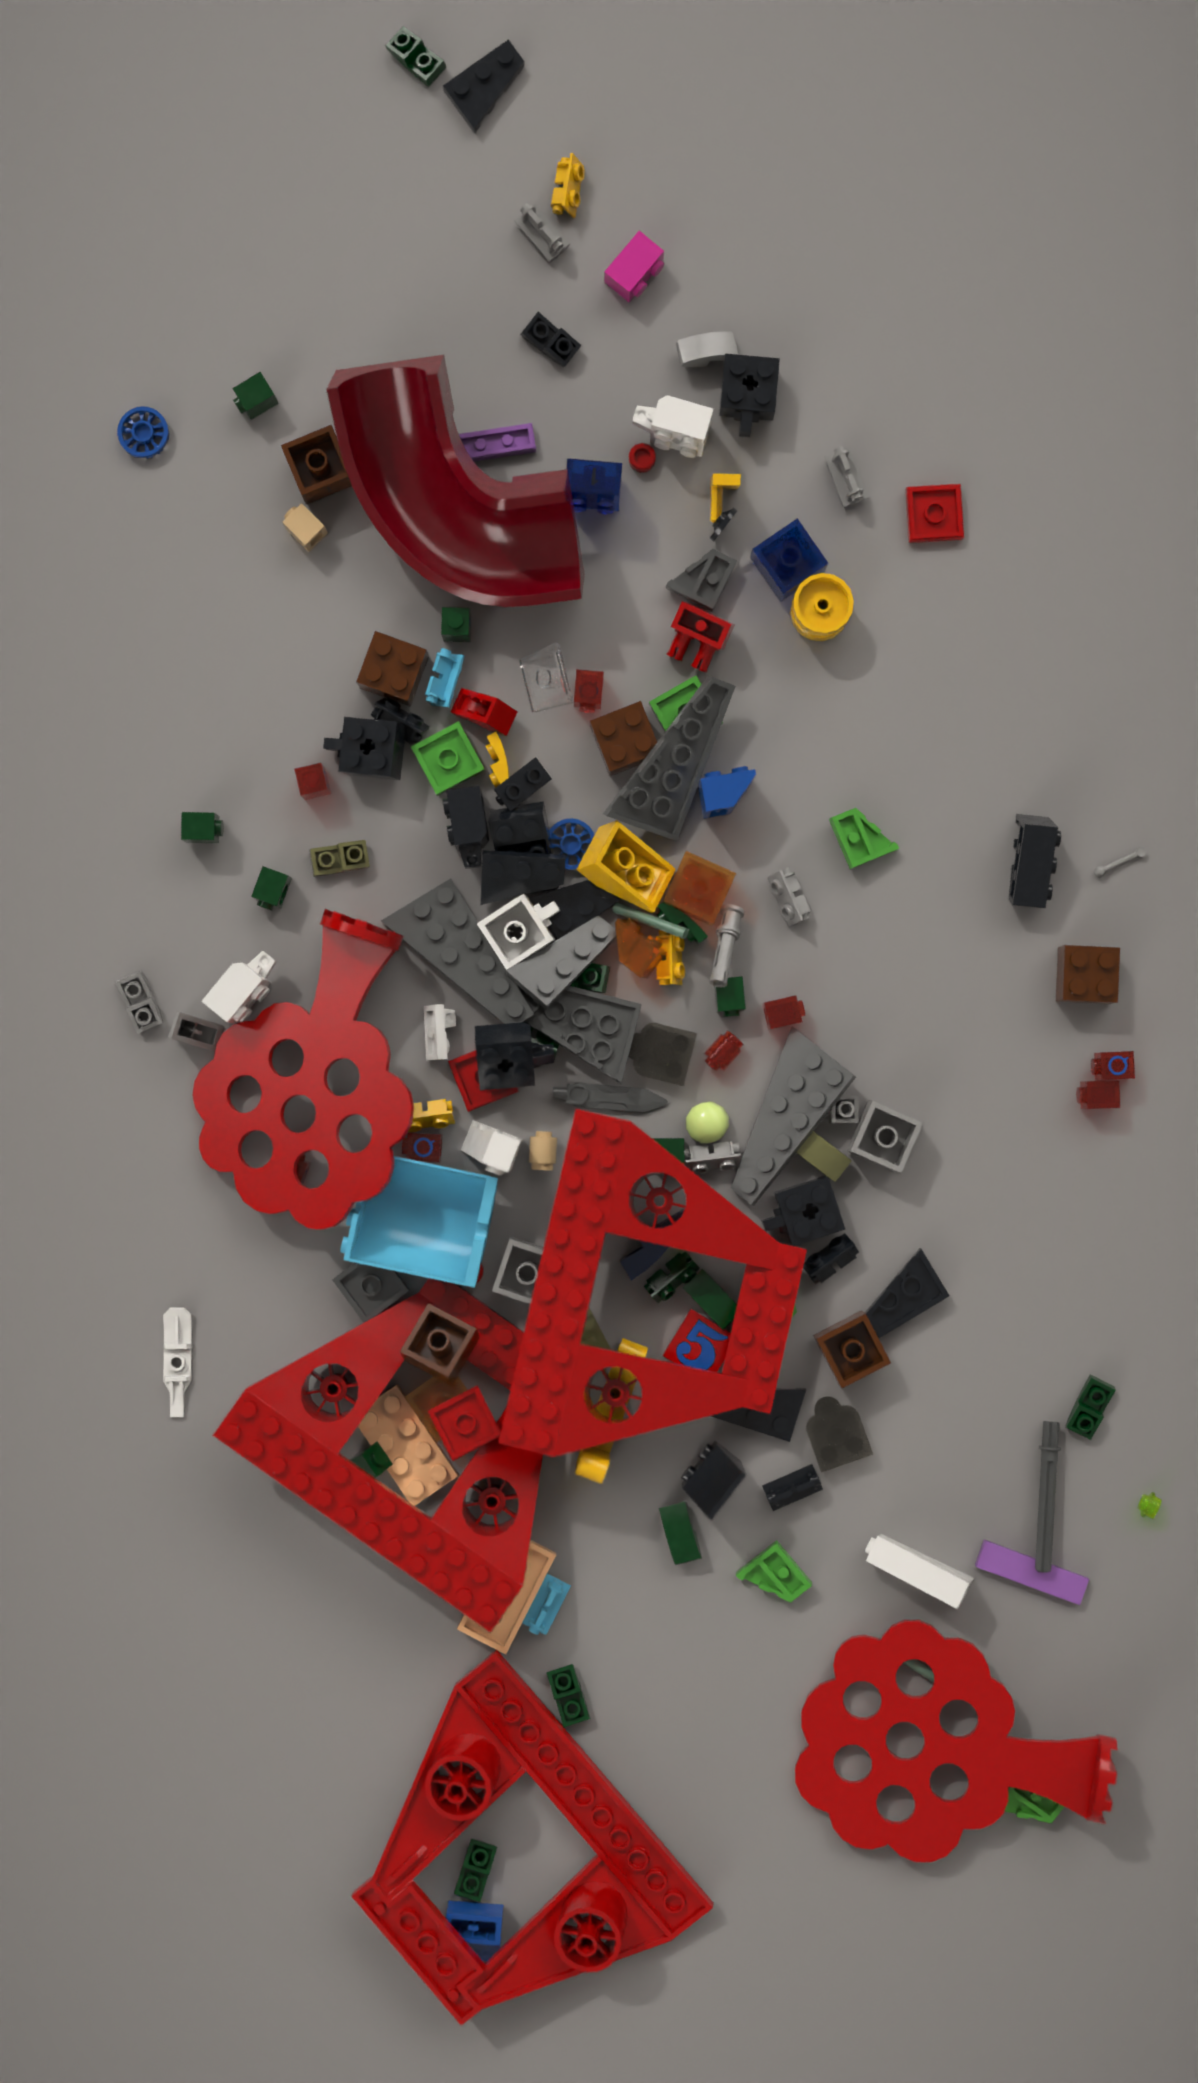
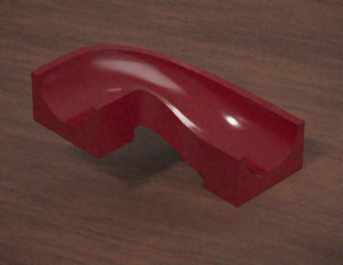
(434, 503)

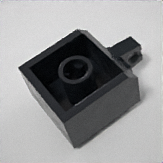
(746, 405)
(355, 746)
(468, 823)
(508, 1056)
(793, 1201)

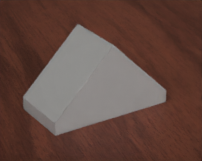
(195, 1031)

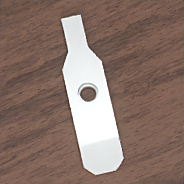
(177, 1344)

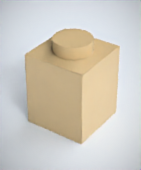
(304, 527)

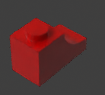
(484, 711)

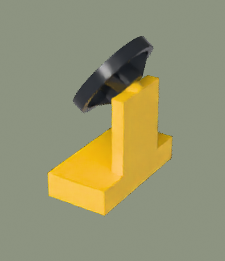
(718, 483)

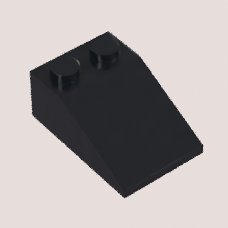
(713, 1478)

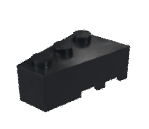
(1034, 861)

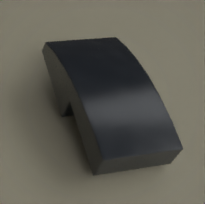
(550, 340)

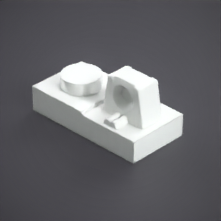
(435, 1022)

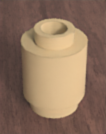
(542, 1151)

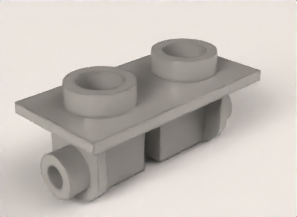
(541, 231)
(846, 476)
(792, 908)
(725, 1157)

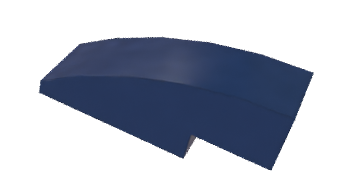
(648, 1253)

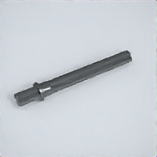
(1047, 1494)

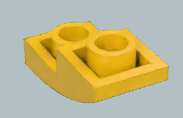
(496, 751)

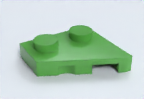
(860, 838)
(776, 1573)
(1030, 1805)

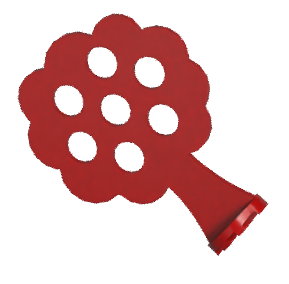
(350, 963)
(1062, 1770)

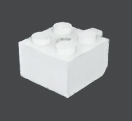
(676, 425)
(522, 914)
(240, 988)

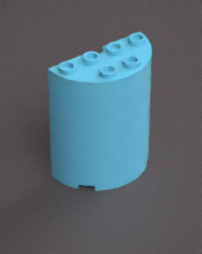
(424, 1223)

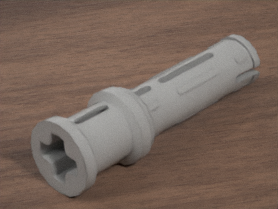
(727, 934)

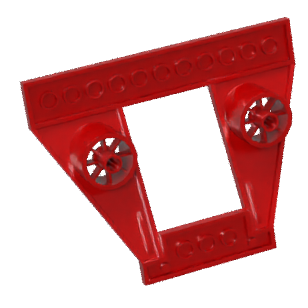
(554, 1372)
(299, 1445)
(629, 1882)

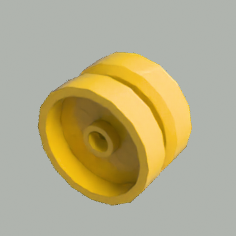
(810, 596)

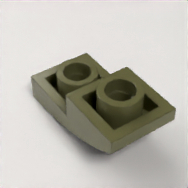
(339, 858)
(824, 1156)

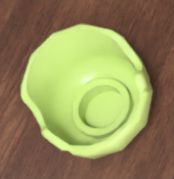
(707, 1122)

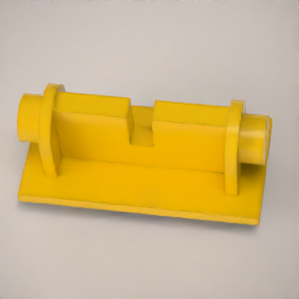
(569, 174)
(672, 969)
(438, 1115)

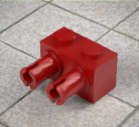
(697, 623)

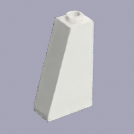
(919, 1570)

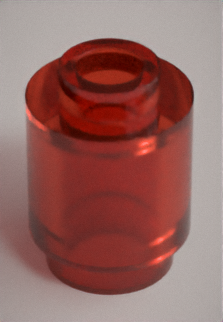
(723, 1051)

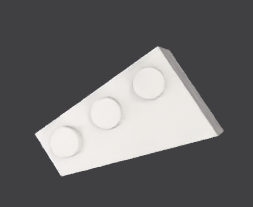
(492, 1147)

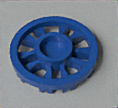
(143, 432)
(570, 843)

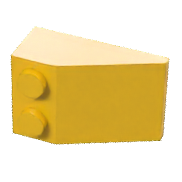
(626, 866)

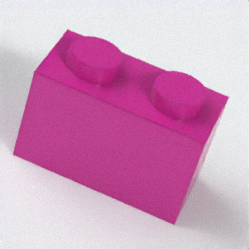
(634, 267)

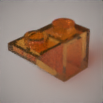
(637, 950)

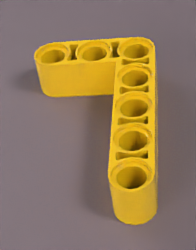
(594, 1461)

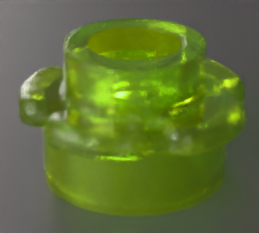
(1149, 1505)

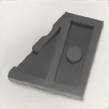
(705, 579)

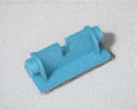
(441, 689)
(546, 1605)

